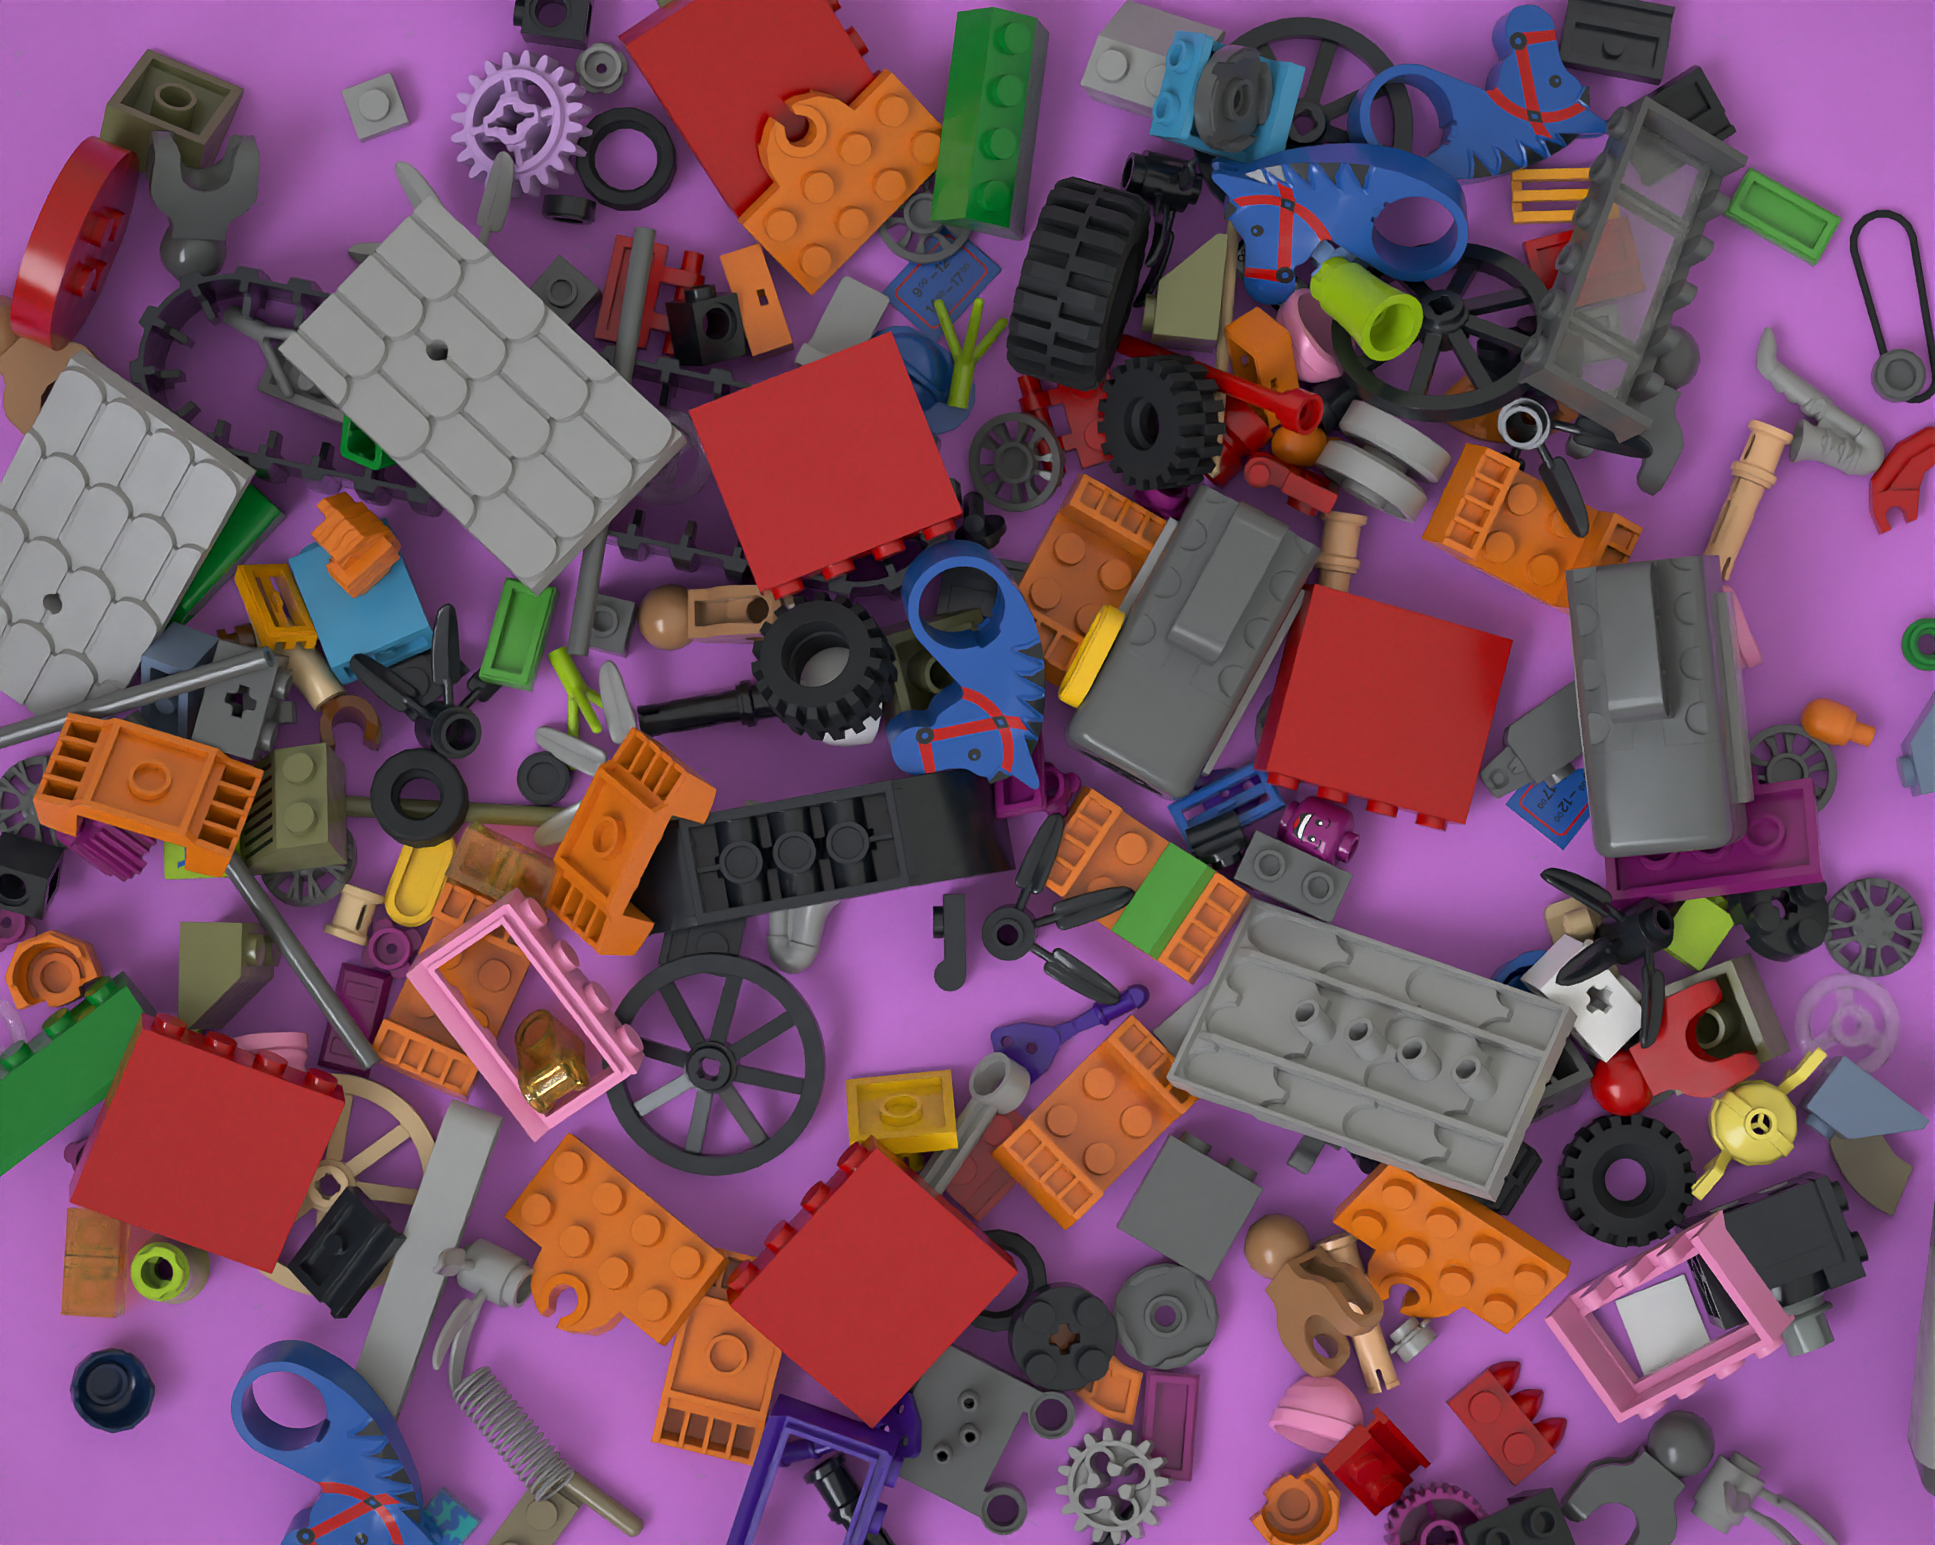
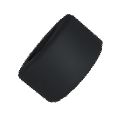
(412, 765)

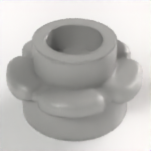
(587, 65)
(1412, 1338)

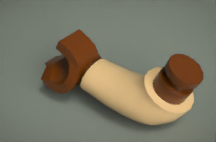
(320, 688)

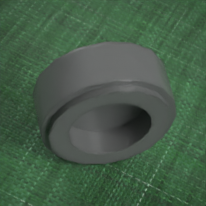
(1898, 375)

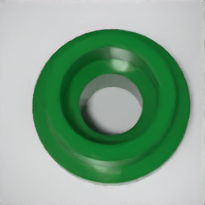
(1910, 647)

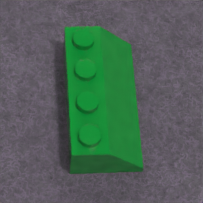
(990, 122)
(65, 1066)

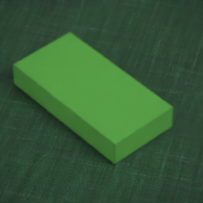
(1782, 216)
(518, 636)
(1163, 900)

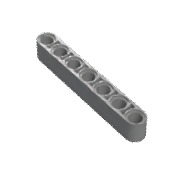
(433, 1225)

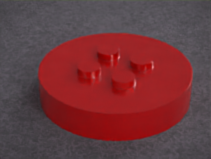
(74, 243)

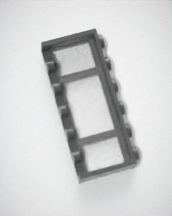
(1629, 266)

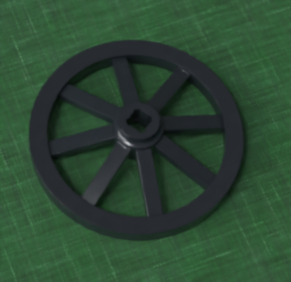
(1332, 35)
(1447, 327)
(717, 1048)

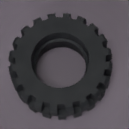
(1078, 283)

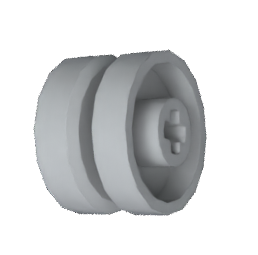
(1383, 461)

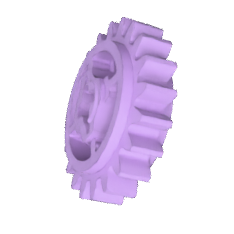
(501, 107)

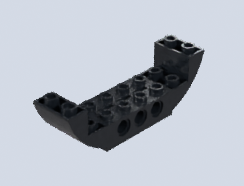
(824, 849)

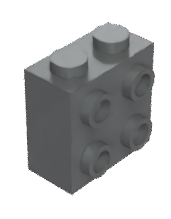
(1190, 1204)

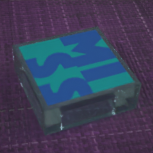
(451, 1517)

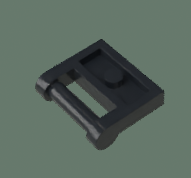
(950, 925)

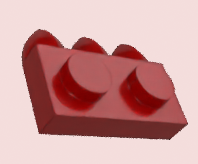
(1504, 1421)

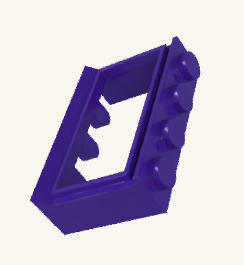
(830, 1430)

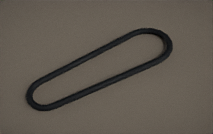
(1920, 285)

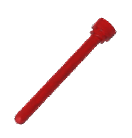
(1295, 409)

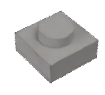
(375, 107)

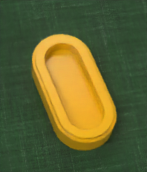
(1090, 655)
(418, 883)

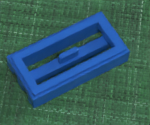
(1221, 785)

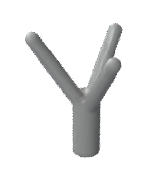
(264, 335)

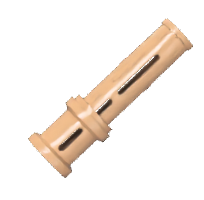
(1751, 477)
(1339, 549)
(1370, 1346)

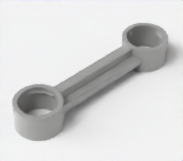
(979, 1113)

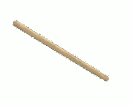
(1226, 316)

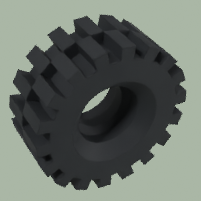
(1186, 416)
(1666, 1187)

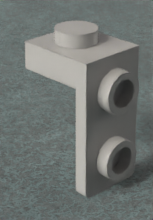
(846, 321)

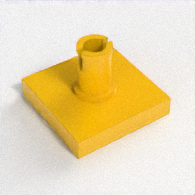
(904, 1113)

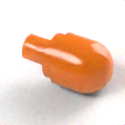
(1299, 449)
(1835, 723)

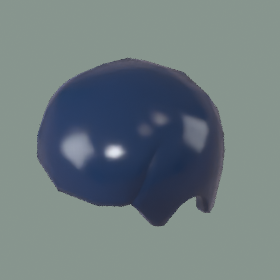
(112, 1390)

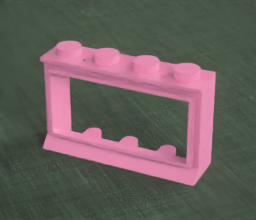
(560, 969)
(1607, 1368)

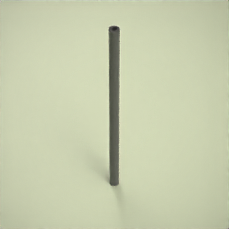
(624, 364)
(139, 695)
(294, 953)

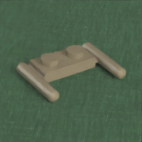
(544, 1521)

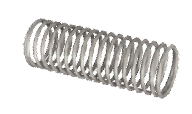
(565, 1470)

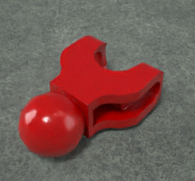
(1673, 1062)

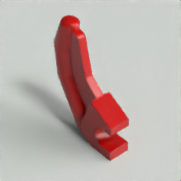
(1900, 477)

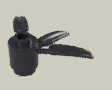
(1169, 187)
(1526, 434)
(439, 724)
(1066, 914)
(1619, 939)

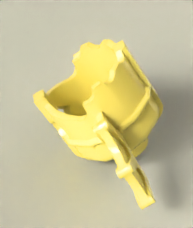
(1732, 1126)

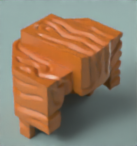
(357, 542)
(51, 970)
(1299, 1509)

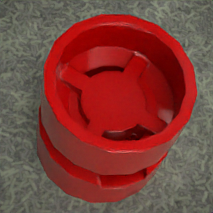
(1244, 436)

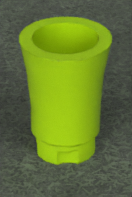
(1370, 310)
(189, 1268)

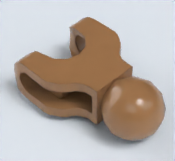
(28, 371)
(676, 616)
(1311, 1293)

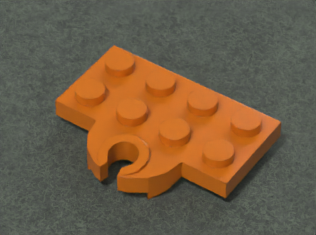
(841, 176)
(611, 1247)
(1447, 1250)

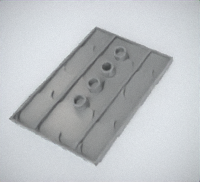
(483, 395)
(102, 535)
(1372, 1049)

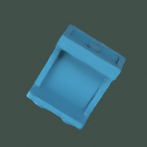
(1174, 106)
(381, 624)

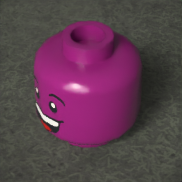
(1320, 830)

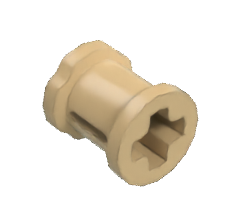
(354, 914)

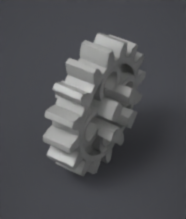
(1105, 1514)

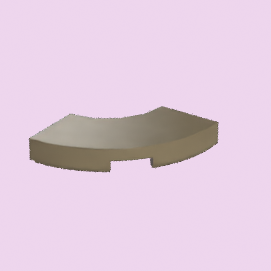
(1872, 1170)

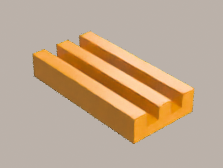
(1545, 175)
(266, 605)

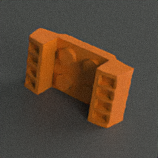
(1514, 532)
(1082, 564)
(149, 787)
(616, 837)
(1112, 849)
(487, 976)
(1095, 1123)
(718, 1379)

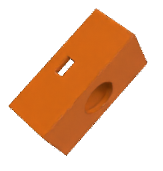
(765, 324)
(1267, 355)

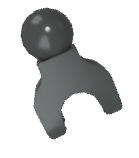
(200, 200)
(1665, 434)
(1647, 1479)

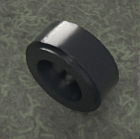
(569, 209)
(543, 778)

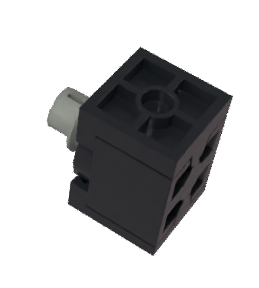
(1798, 1249)

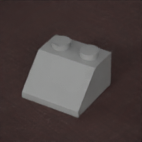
(1131, 56)

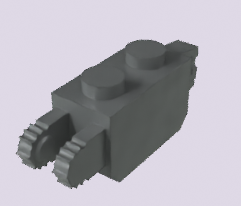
(1537, 746)

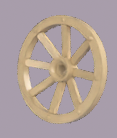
(346, 1174)

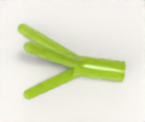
(970, 355)
(578, 693)

